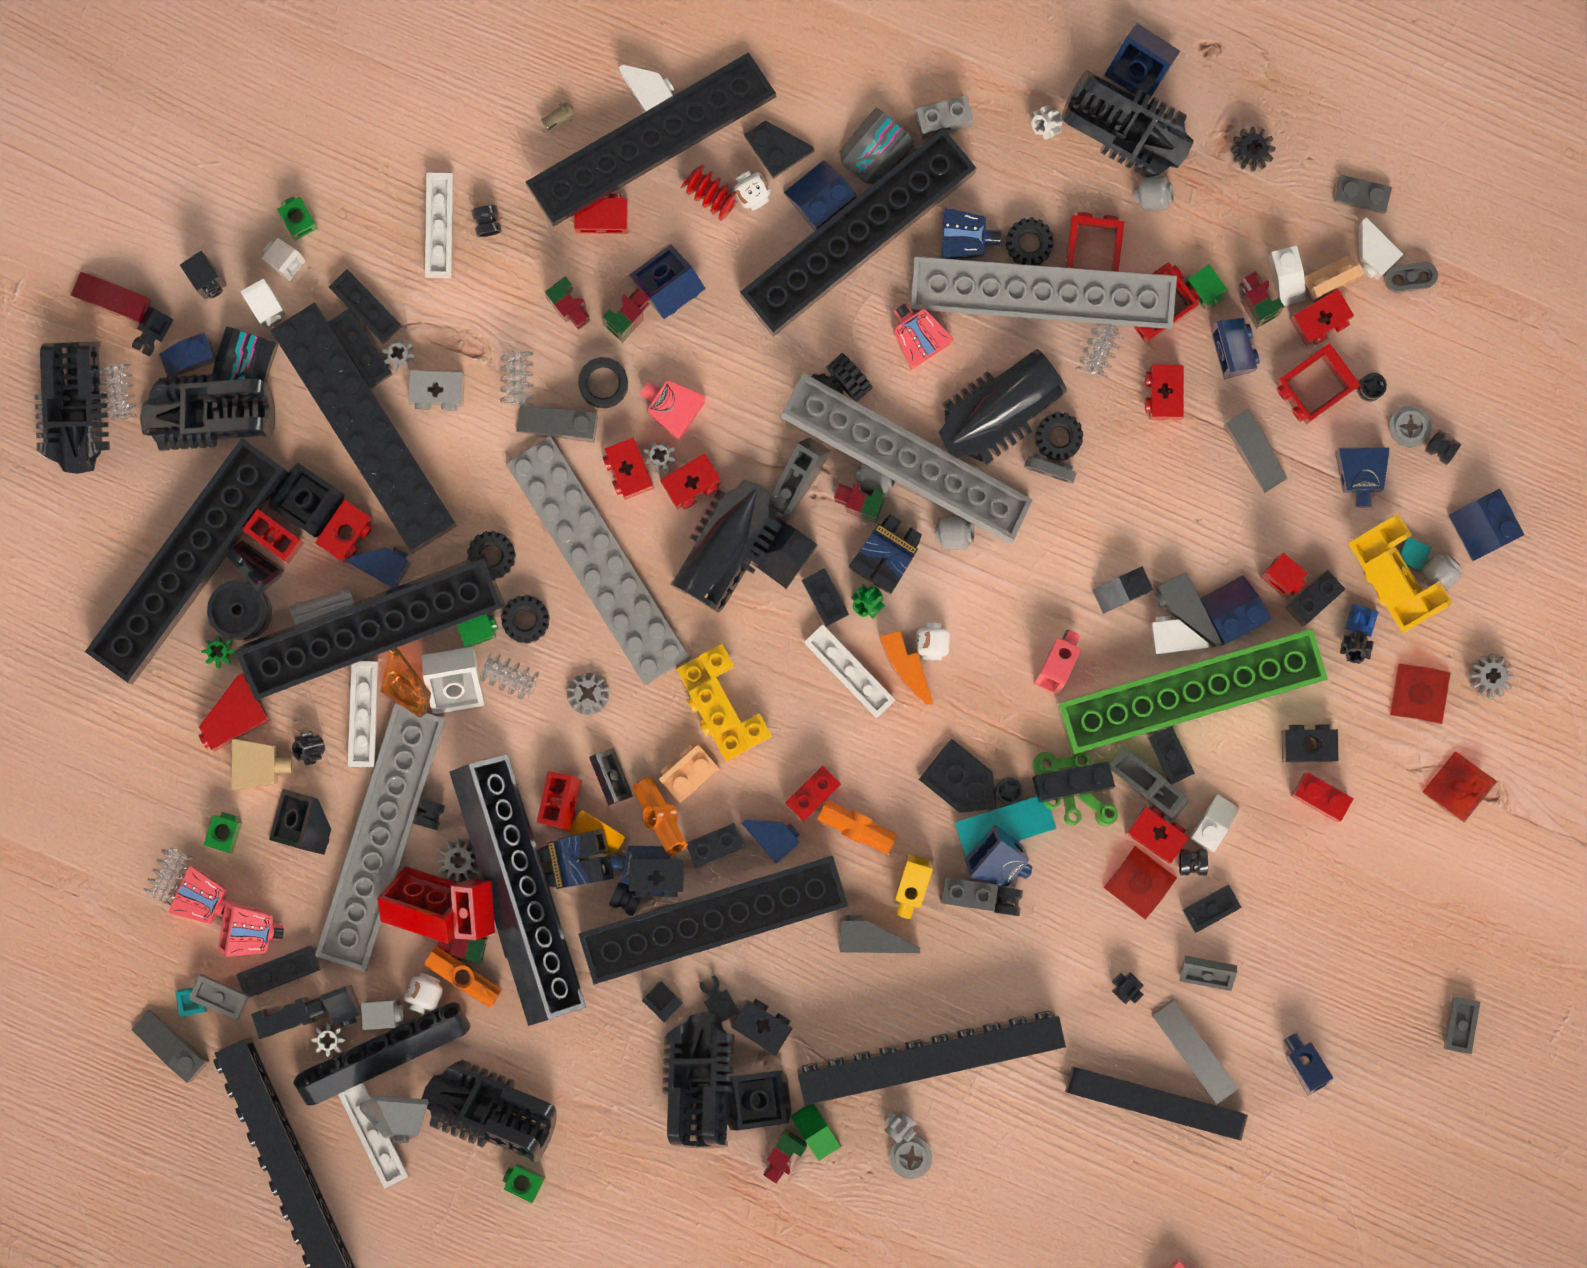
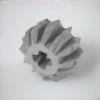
(1486, 667)
(452, 867)

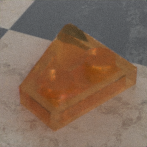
(404, 684)

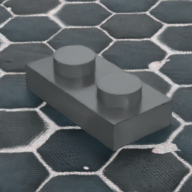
(1363, 194)
(1208, 973)
(219, 997)
(1462, 1025)

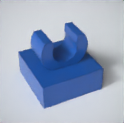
(1361, 619)

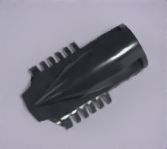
(1128, 125)
(1000, 408)
(72, 410)
(202, 410)
(727, 544)
(700, 1078)
(489, 1110)

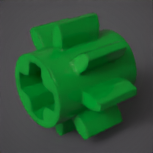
(868, 601)
(211, 652)

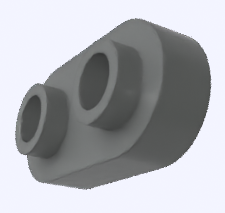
(1410, 277)
(1061, 472)

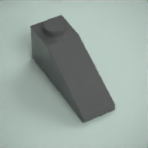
(558, 423)
(798, 477)
(1184, 604)
(866, 937)
(170, 1047)

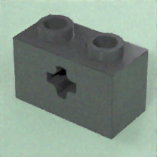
(969, 894)

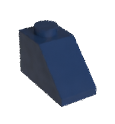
(188, 355)
(383, 565)
(773, 837)

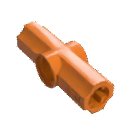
(659, 816)
(857, 827)
(448, 967)

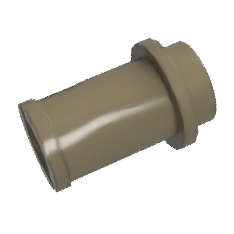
(558, 117)

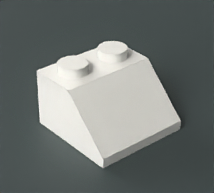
(452, 680)

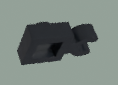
(153, 327)
(719, 1003)

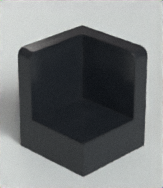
(662, 1001)

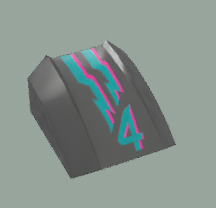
(876, 147)

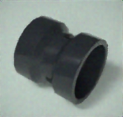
(486, 219)
(1375, 384)
(1445, 448)
(1009, 790)
(429, 814)
(1193, 862)
(1010, 895)
(624, 898)

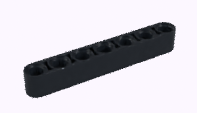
(382, 1053)
(1156, 1103)

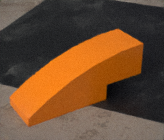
(906, 666)

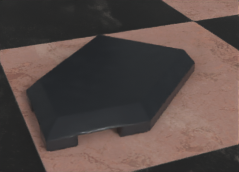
(960, 780)

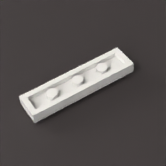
(439, 225)
(849, 671)
(363, 714)
(379, 1149)

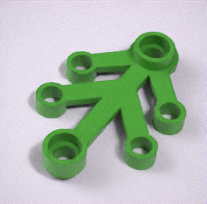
(1069, 803)

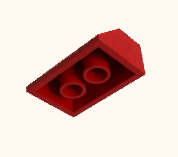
(419, 904)

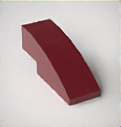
(110, 297)

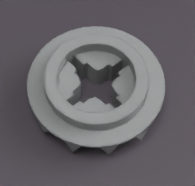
(1419, 418)
(588, 706)
(918, 1167)

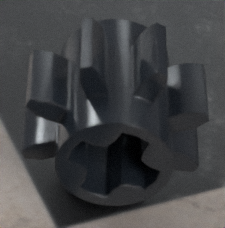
(1356, 647)
(308, 748)
(1127, 988)

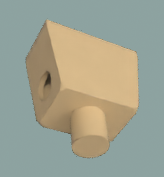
(256, 765)

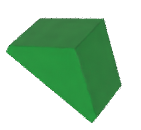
(815, 1131)

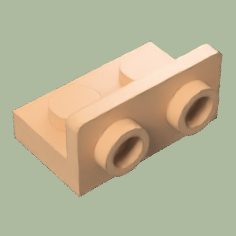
(1332, 277)
(688, 773)

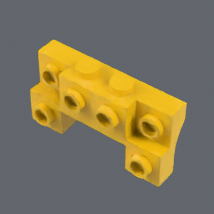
(1392, 577)
(714, 707)

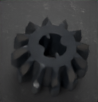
(1243, 143)

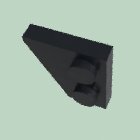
(777, 148)
(255, 566)

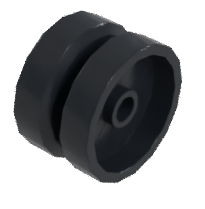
(223, 609)

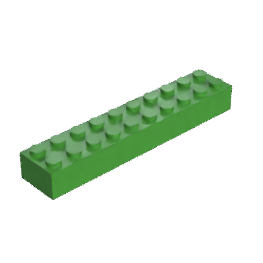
(1192, 691)

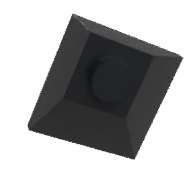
(786, 554)
(301, 823)

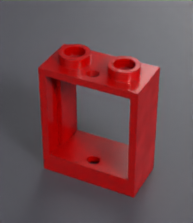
(1087, 219)
(1188, 295)
(1339, 370)

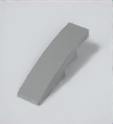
(1195, 1052)

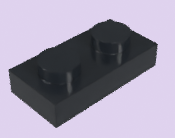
(825, 597)
(1171, 755)
(610, 776)
(1211, 908)

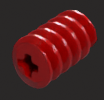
(710, 191)

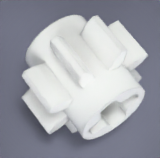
(1047, 122)
(333, 1034)

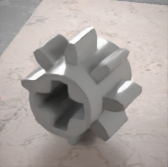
(406, 355)
(662, 448)
(900, 1126)

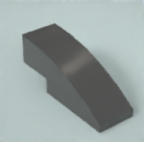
(1255, 451)
(1149, 783)

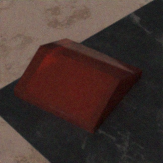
(1420, 693)
(1459, 787)
(1140, 882)

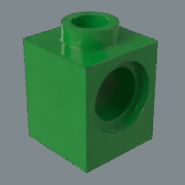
(305, 225)
(1207, 286)
(478, 630)
(214, 841)
(535, 1182)

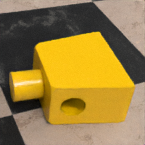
(916, 875)

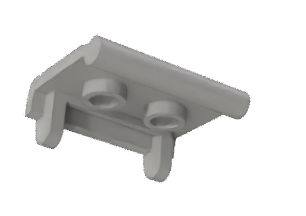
(321, 605)

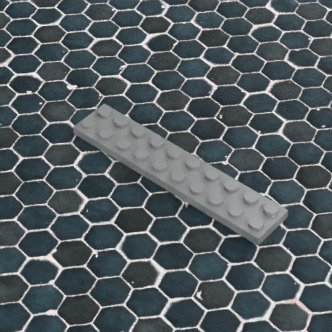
(1044, 292)
(906, 458)
(597, 560)
(380, 837)

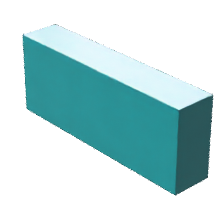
(1018, 820)

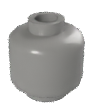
(1154, 193)
(872, 479)
(954, 533)
(1442, 569)

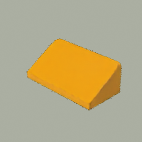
(585, 822)

